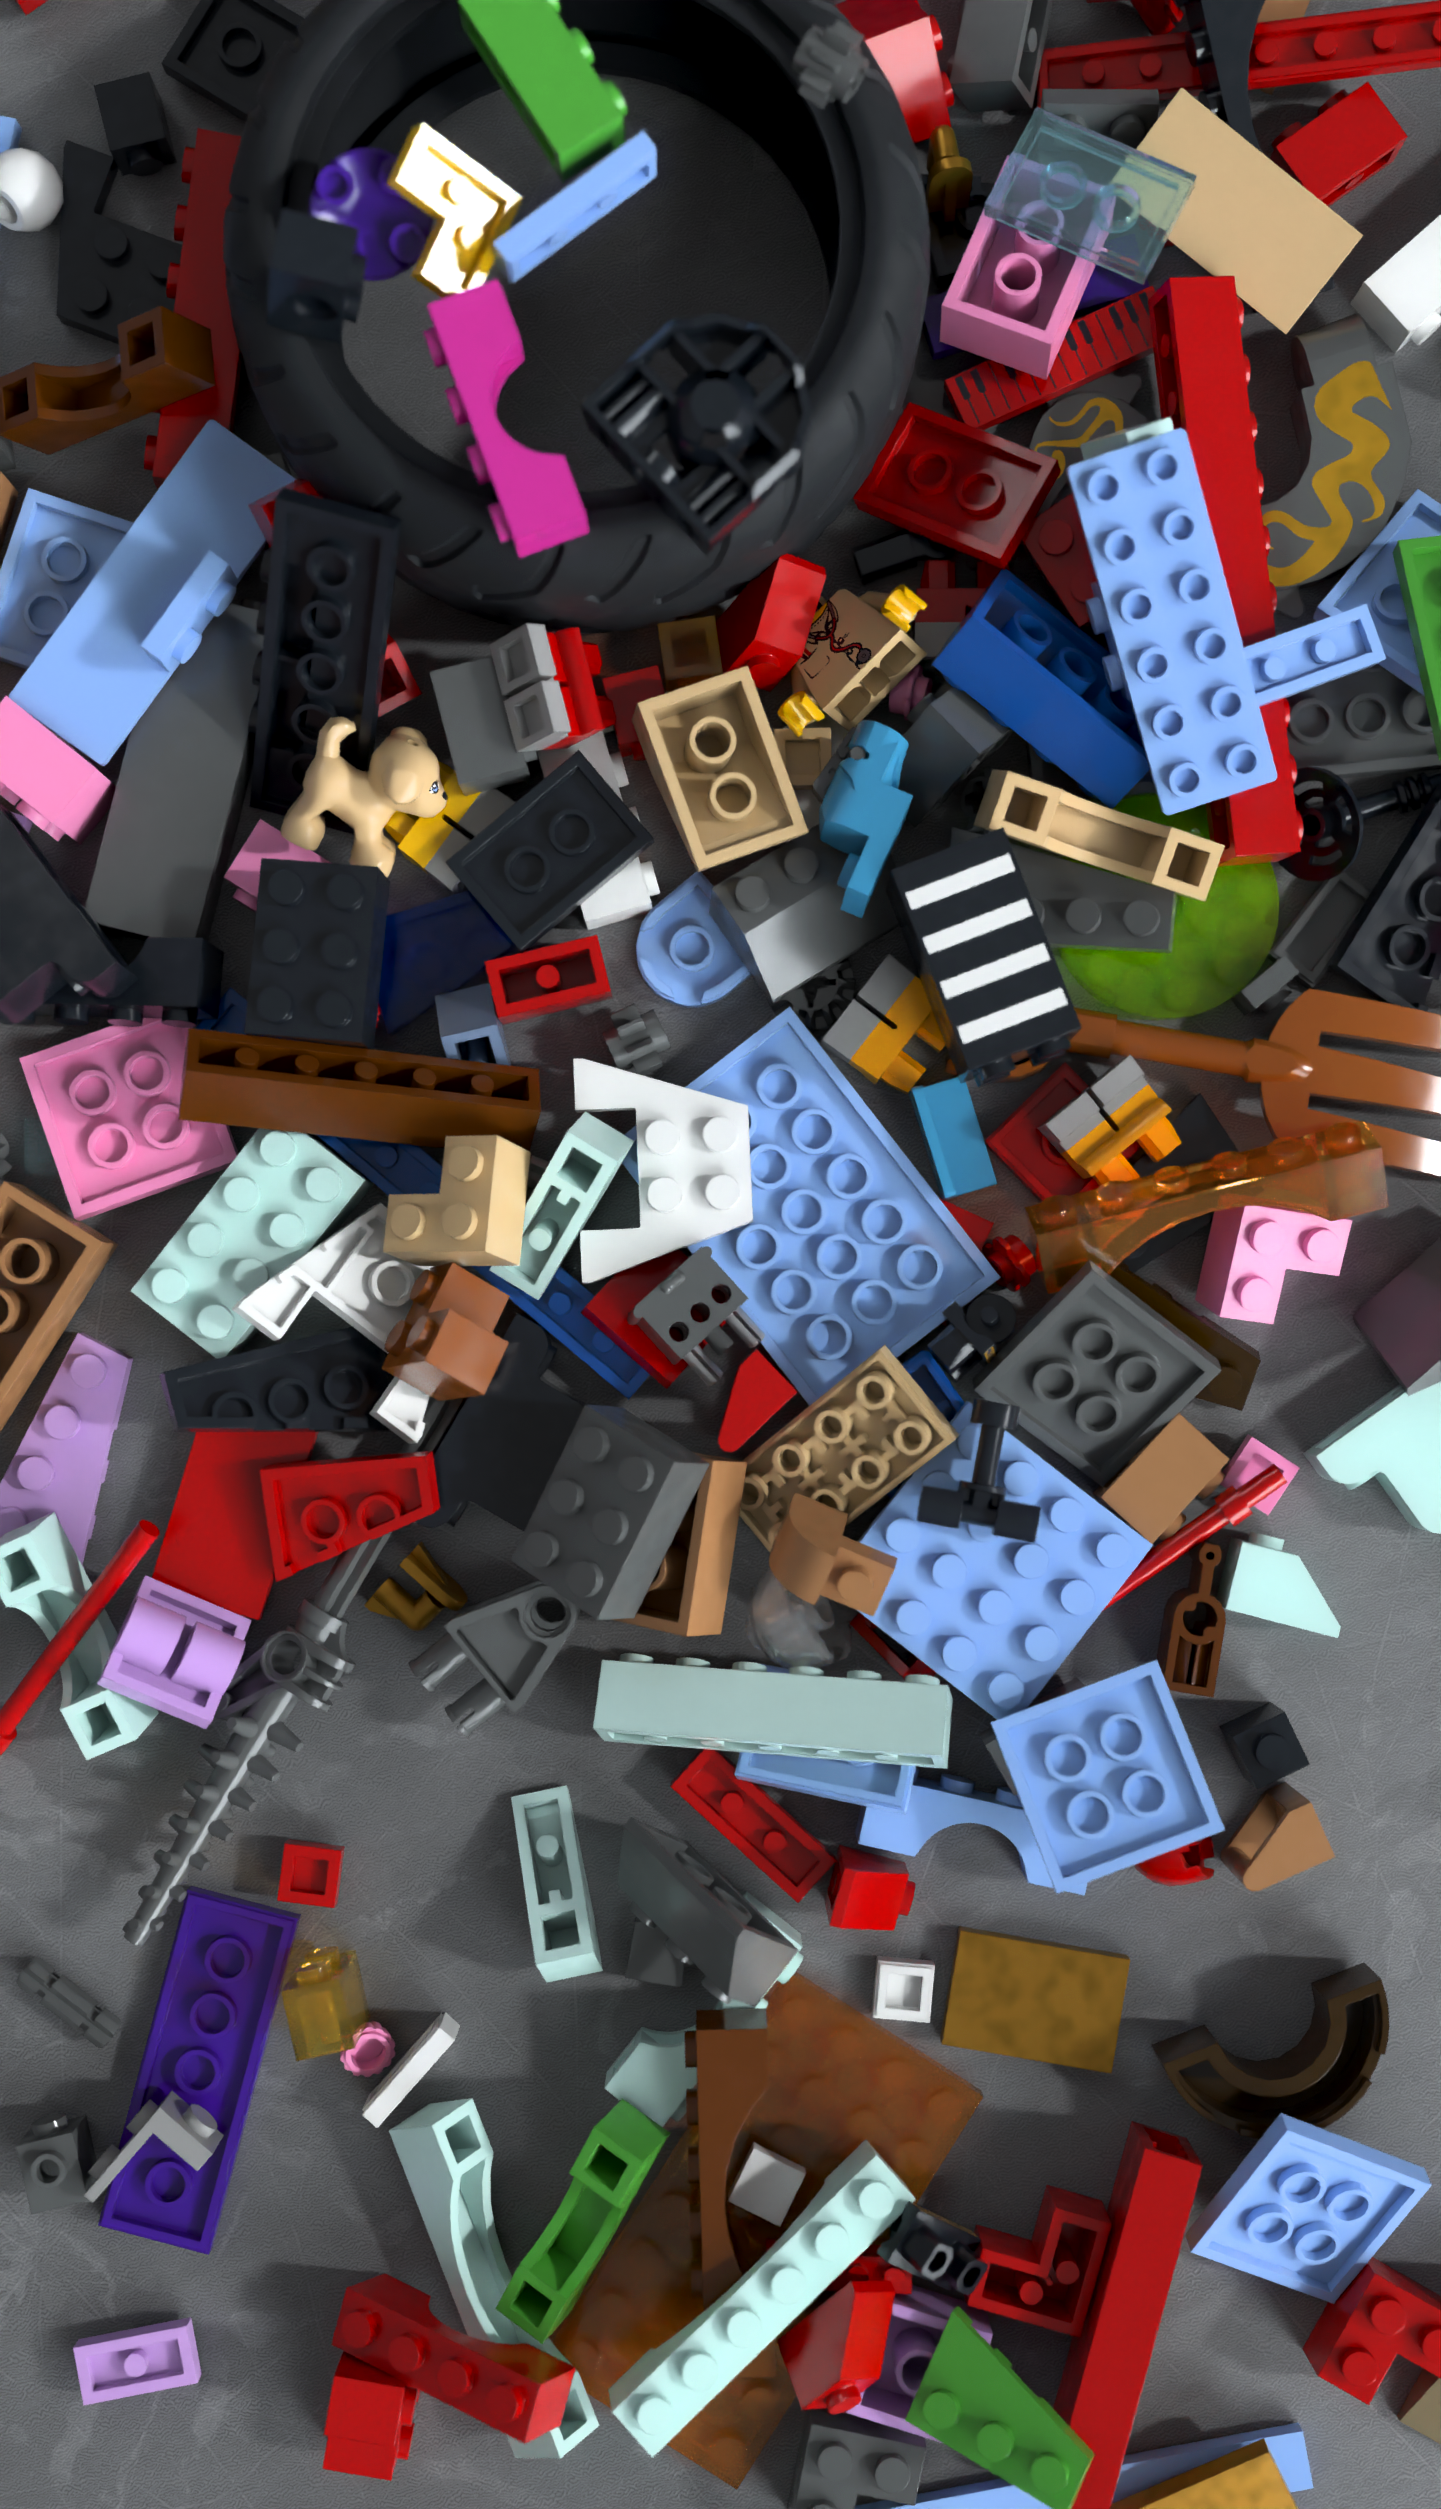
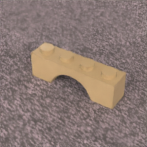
(1098, 835)

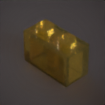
(325, 2003)

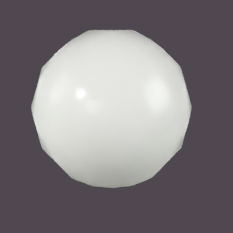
(28, 190)

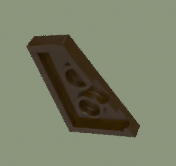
(1236, 1358)

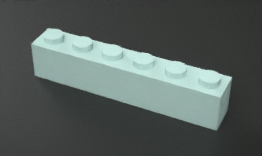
(774, 1712)

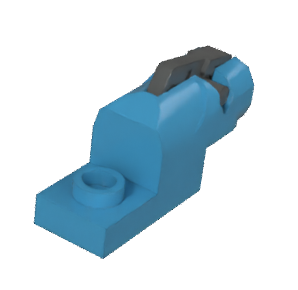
(863, 806)

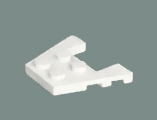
(689, 1167)
(362, 1288)

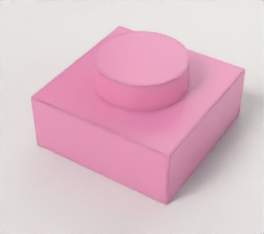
(1252, 1459)

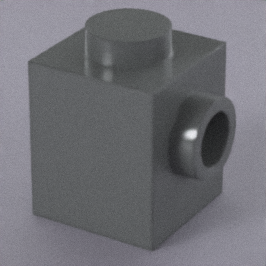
(56, 2162)

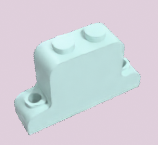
(1398, 1445)

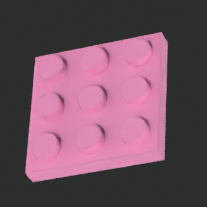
(115, 1116)

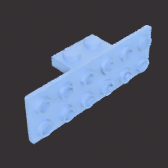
(152, 596)
(1170, 622)

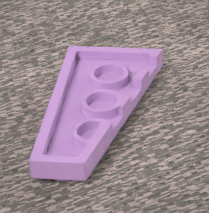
(68, 1444)

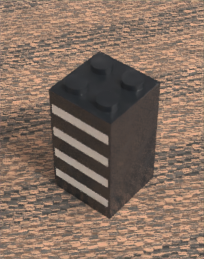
(983, 958)

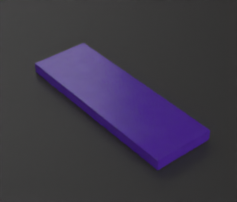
(209, 2052)

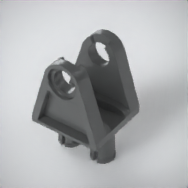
(506, 1644)

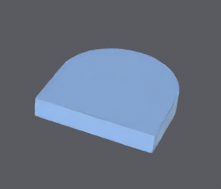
(684, 950)

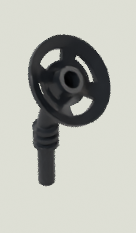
(1332, 817)

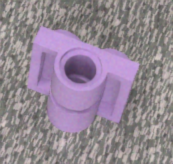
(175, 1652)

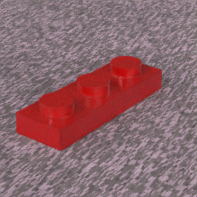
(753, 1823)

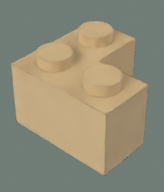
(474, 1216)

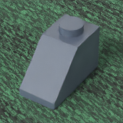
(471, 1026)

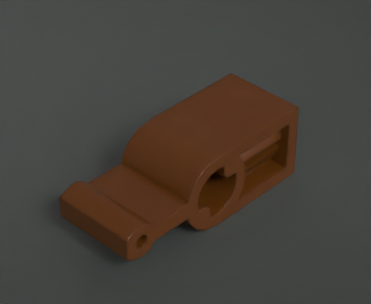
(1192, 1656)

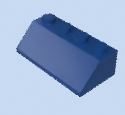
(1046, 686)

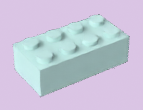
(254, 1222)

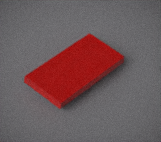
(219, 1524)

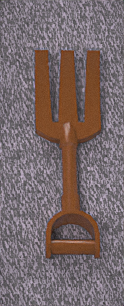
(1294, 1066)

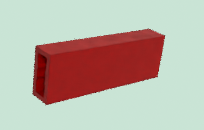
(1127, 2304)

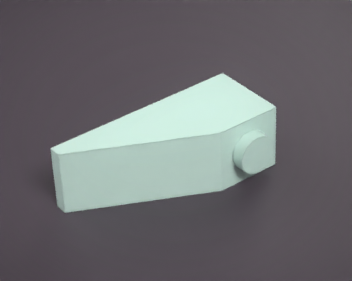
(565, 1201)
(555, 1885)

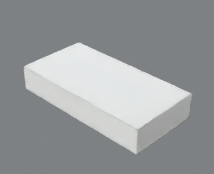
(410, 2069)

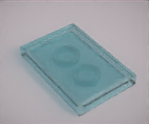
(1090, 195)

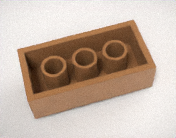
(44, 1278)

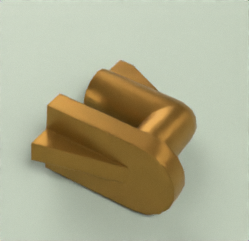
(948, 174)
(418, 1614)

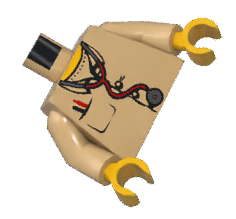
(853, 657)

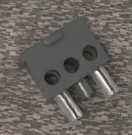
(689, 1290)

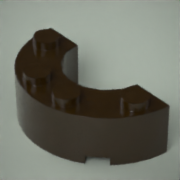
(1310, 2082)

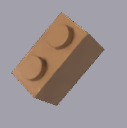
(1164, 1480)

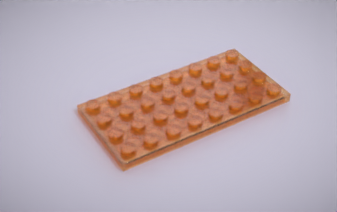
(828, 2091)

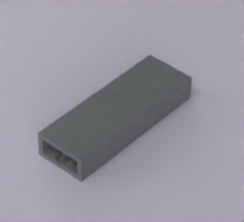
(182, 791)

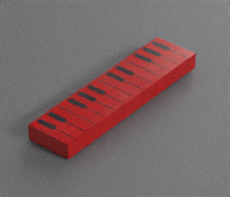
(1089, 351)

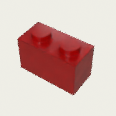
(1341, 146)
(548, 979)

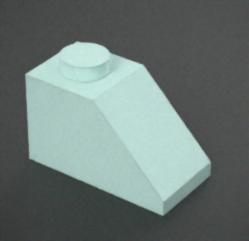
(1273, 1586)

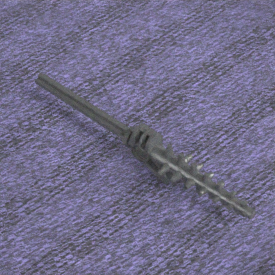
(260, 1703)

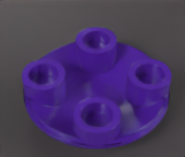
(389, 225)

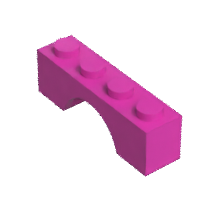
(482, 348)

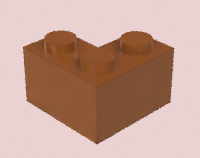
(448, 1335)

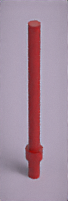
(1231, 1506)
(74, 1629)

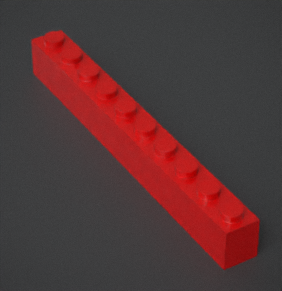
(1206, 394)

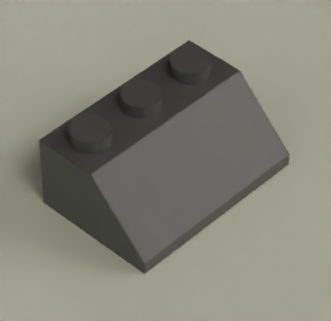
(788, 916)
(700, 1914)

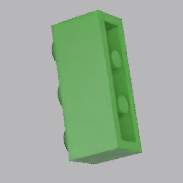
(548, 79)

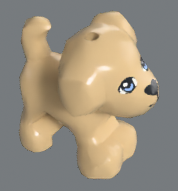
(399, 778)

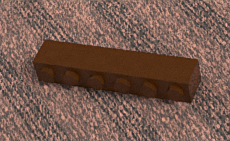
(353, 1091)

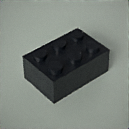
(317, 952)

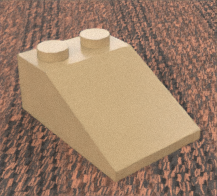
(719, 768)

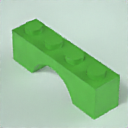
(572, 2244)

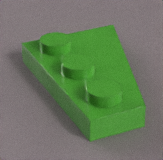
(994, 2419)

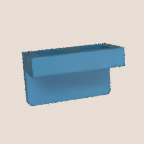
(952, 1138)

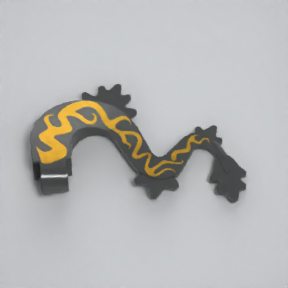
(1347, 435)

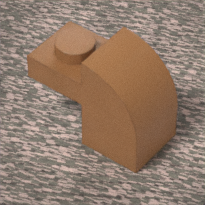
(817, 1560)

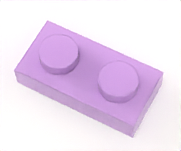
(137, 2361)

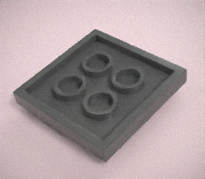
(1097, 1373)

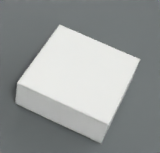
(903, 1989)
(766, 2184)

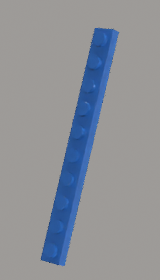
(411, 1170)

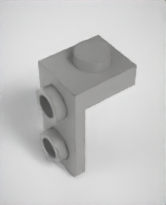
(182, 2127)

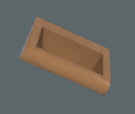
(1276, 1840)

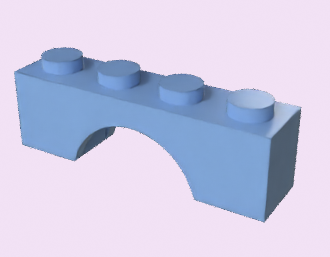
(952, 1802)

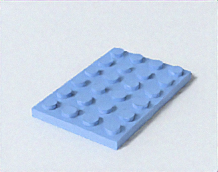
(843, 1226)

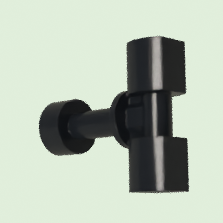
(980, 1500)

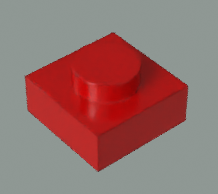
(310, 1873)

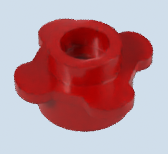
(1011, 1261)

